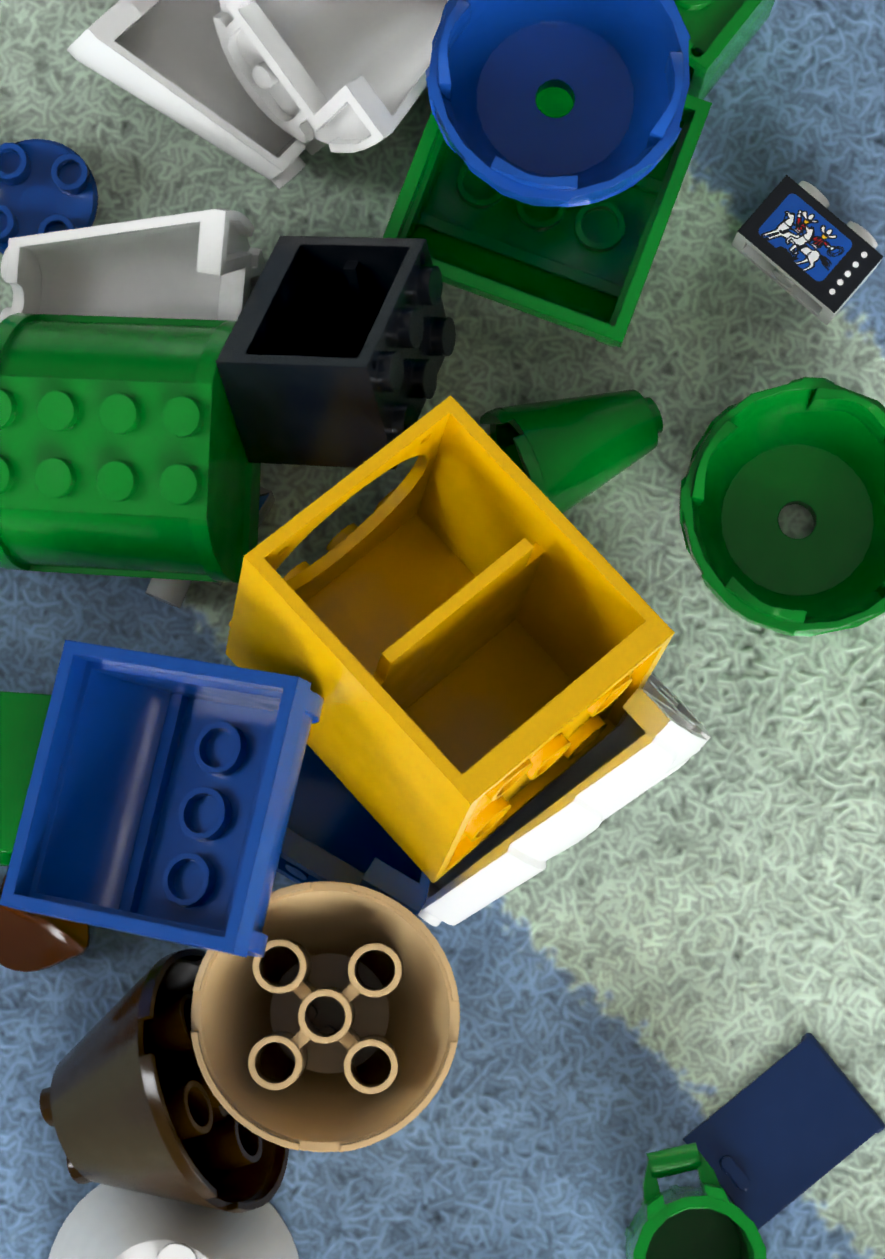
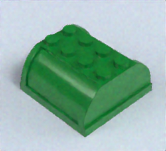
(552, 262)
(121, 450)

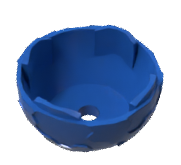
(613, 57)

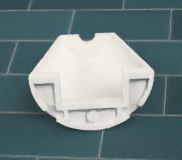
(176, 64)
(331, 65)
(137, 268)

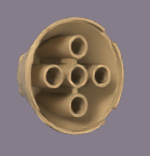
(335, 1025)

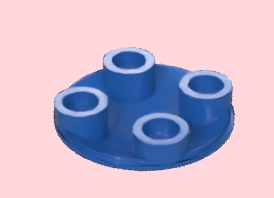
(43, 189)

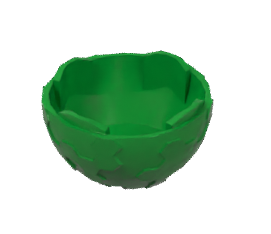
(781, 449)

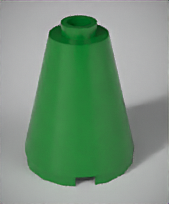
(577, 441)

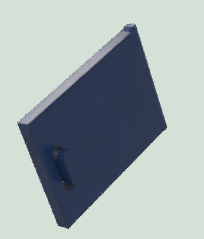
(785, 1131)

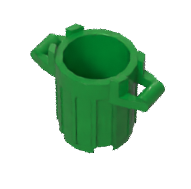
(689, 1219)

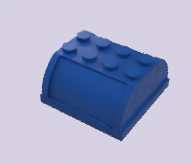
(161, 797)

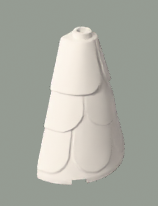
(637, 755)

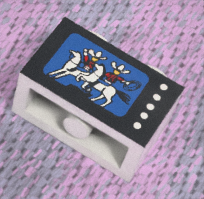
(808, 248)

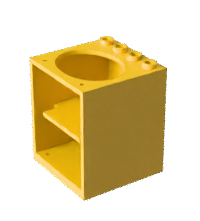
(452, 638)

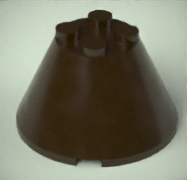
(141, 1112)

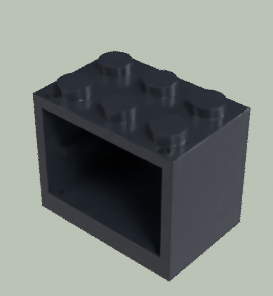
(335, 349)

